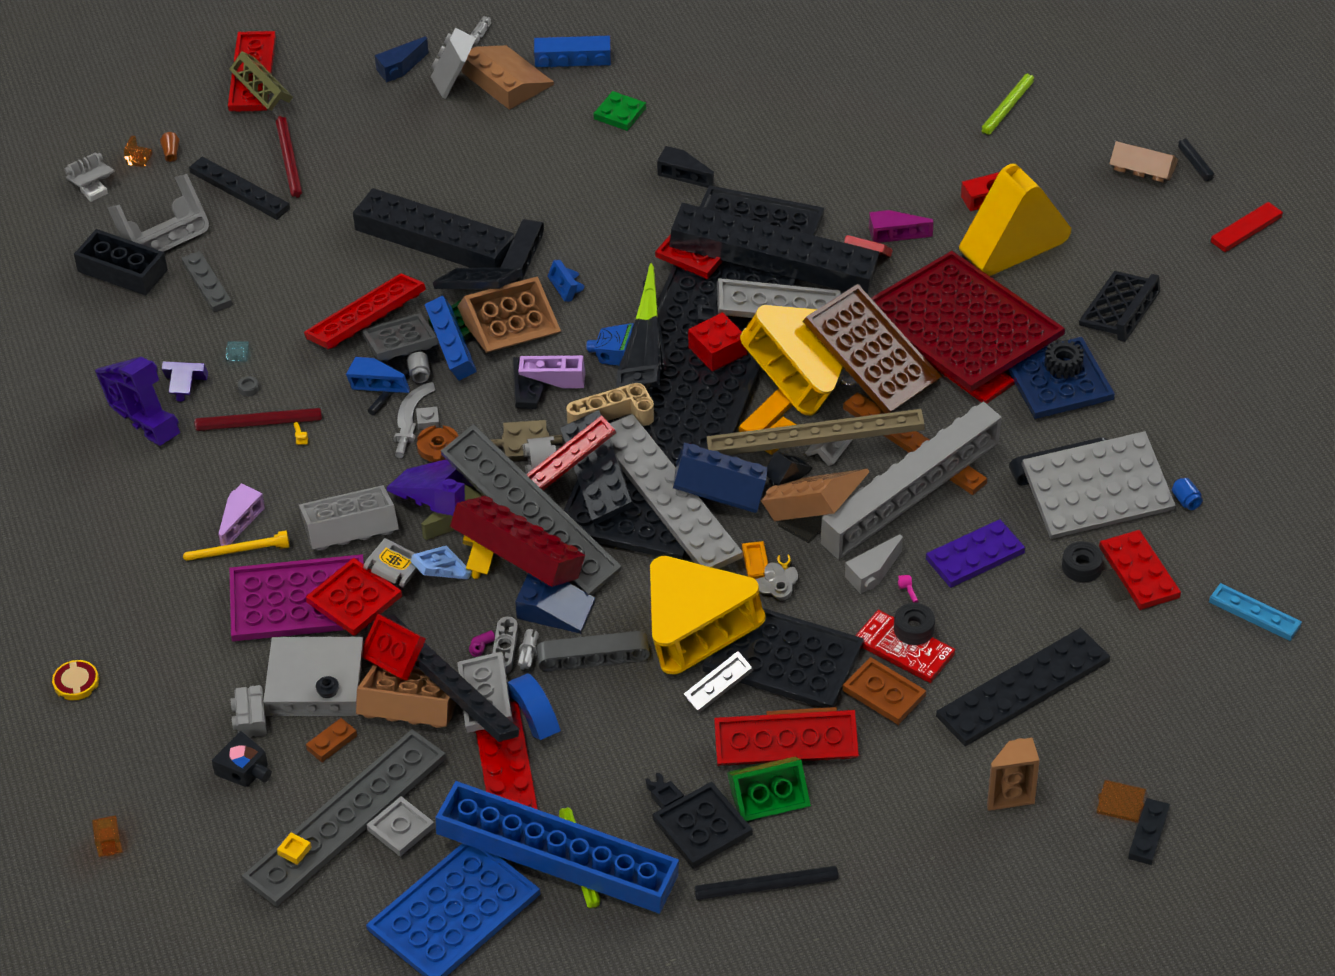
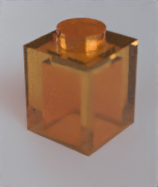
(107, 836)

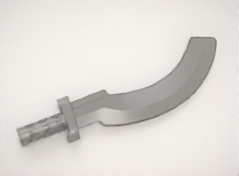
(405, 417)

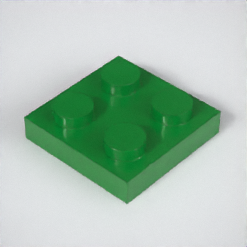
(619, 110)

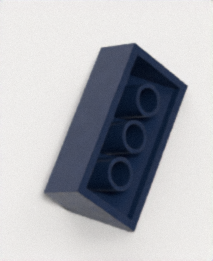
(719, 477)

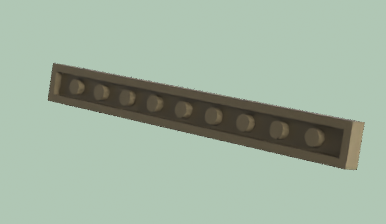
(817, 432)

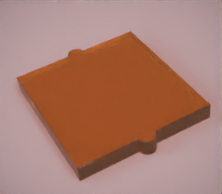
(1121, 801)

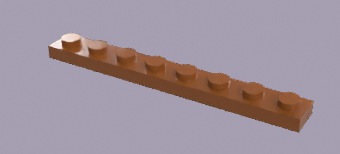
(860, 406)

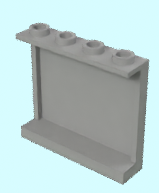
(299, 663)

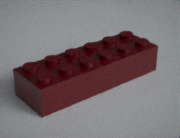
(517, 540)

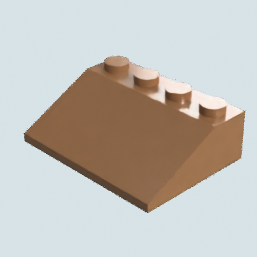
(504, 74)
(509, 315)
(811, 495)
(396, 699)

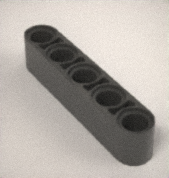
(592, 651)

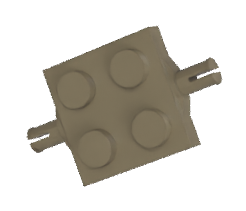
(516, 435)

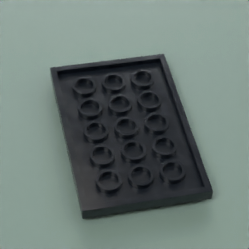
(794, 659)

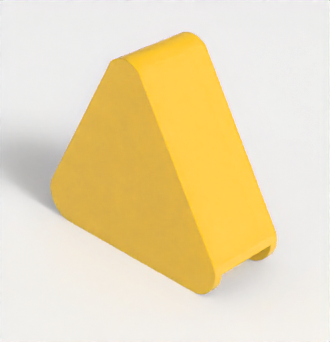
(1013, 224)
(792, 355)
(699, 611)

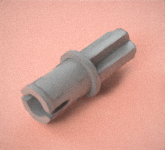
(527, 649)

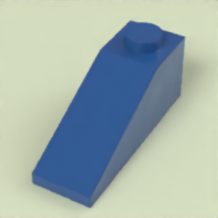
(375, 376)

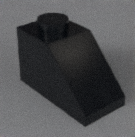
(786, 468)

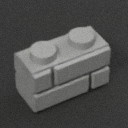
(249, 711)

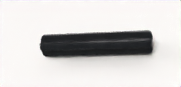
(1195, 159)

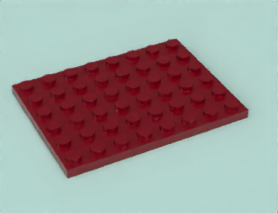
(966, 320)

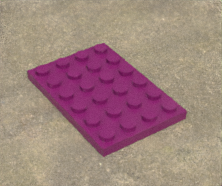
(272, 598)

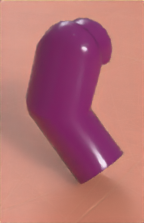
(478, 643)

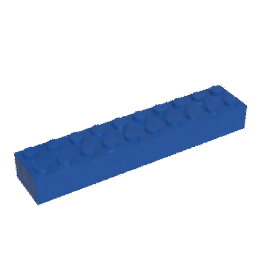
(557, 847)

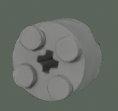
(537, 451)

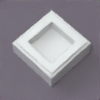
(94, 191)

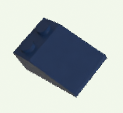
(554, 606)

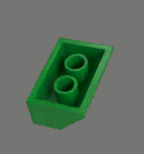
(769, 788)

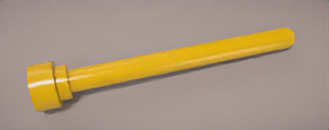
(279, 540)

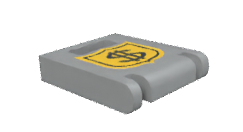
(391, 562)

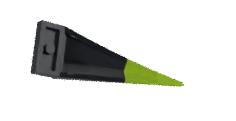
(642, 355)

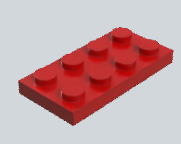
(1139, 569)

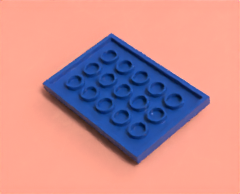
(453, 910)

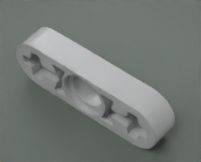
(501, 637)

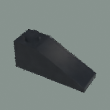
(683, 167)

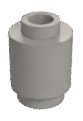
(418, 367)

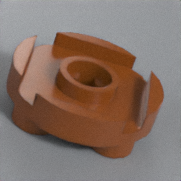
(429, 436)

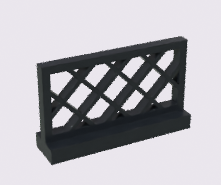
(1134, 308)

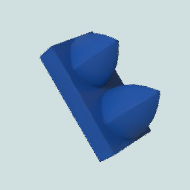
(564, 281)

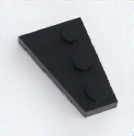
(526, 390)

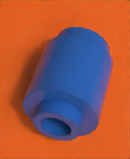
(1187, 493)

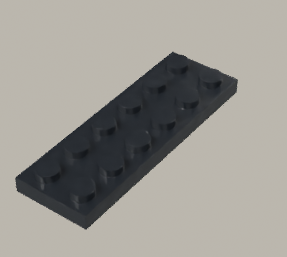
(600, 475)

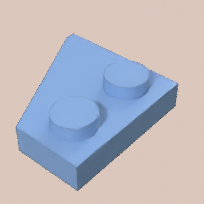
(440, 563)

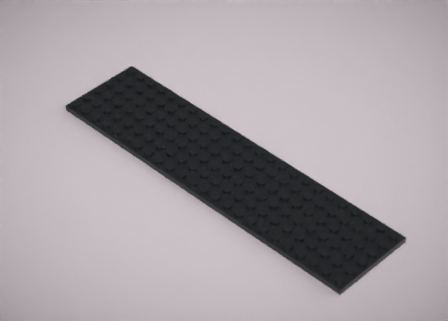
(690, 396)

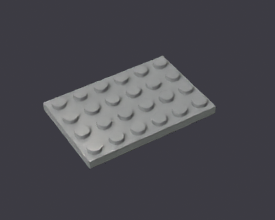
(1098, 484)

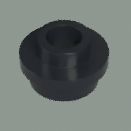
(327, 687)

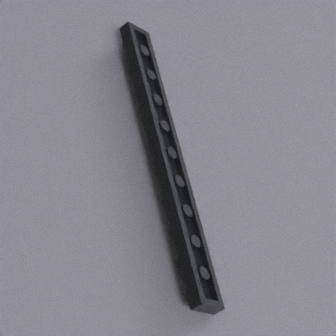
(463, 693)

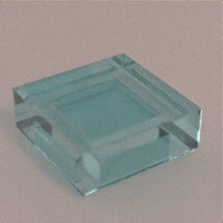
(237, 351)

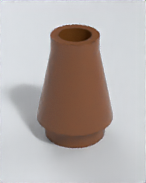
(170, 146)

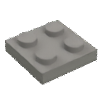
(400, 826)

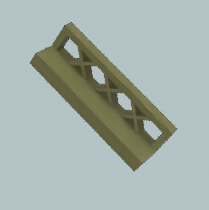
(270, 84)

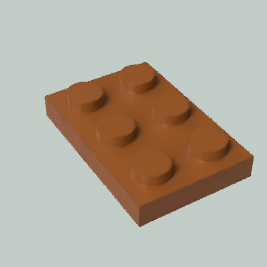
(884, 690)

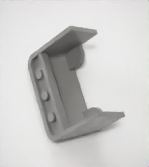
(188, 221)

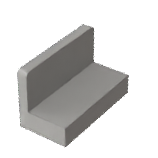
(828, 451)

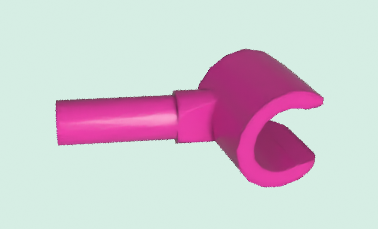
(905, 581)

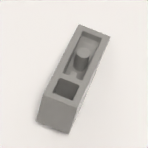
(870, 567)

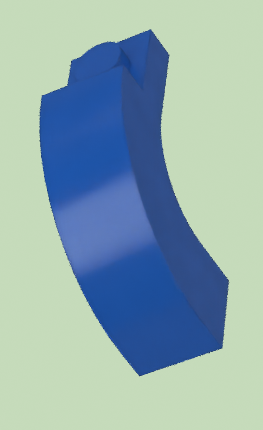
(534, 705)

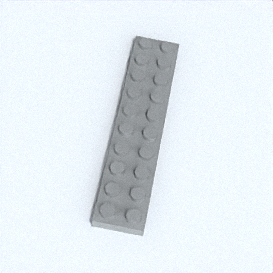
(680, 511)

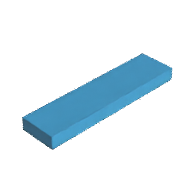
(1255, 612)

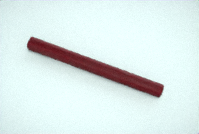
(288, 156)
(258, 419)

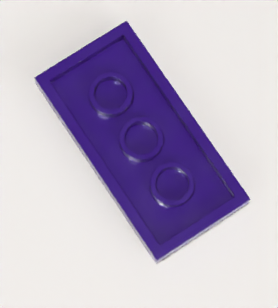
(975, 553)

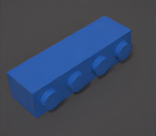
(572, 51)
(450, 338)

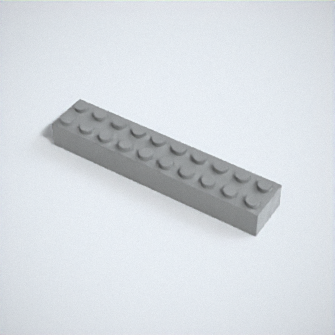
(910, 480)

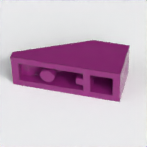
(896, 226)

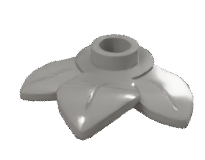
(777, 578)

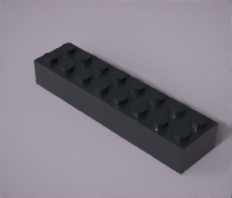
(431, 230)

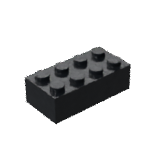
(120, 262)

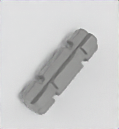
(481, 28)

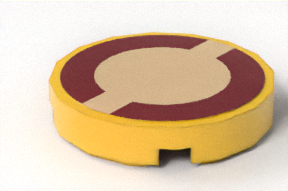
(75, 680)

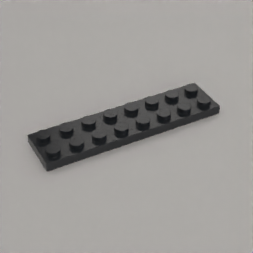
(1022, 686)

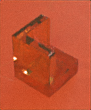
(136, 155)

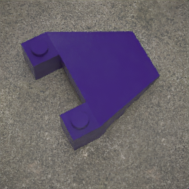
(132, 395)
(432, 484)

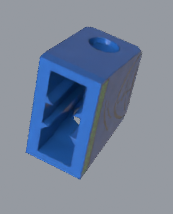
(611, 343)

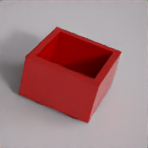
(716, 342)

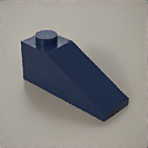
(401, 59)

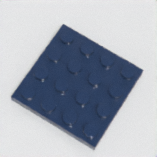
(1054, 395)

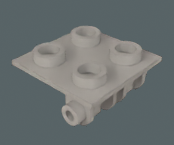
(93, 170)

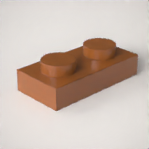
(331, 740)

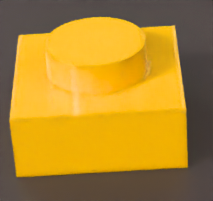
(294, 848)

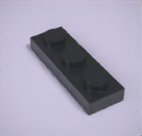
(1149, 831)

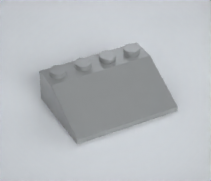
(349, 517)

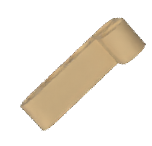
(615, 403)

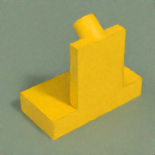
(479, 558)

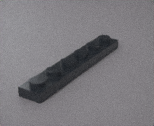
(239, 188)

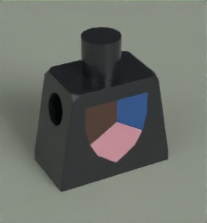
(241, 761)

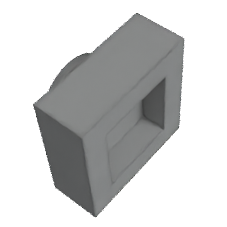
(427, 417)

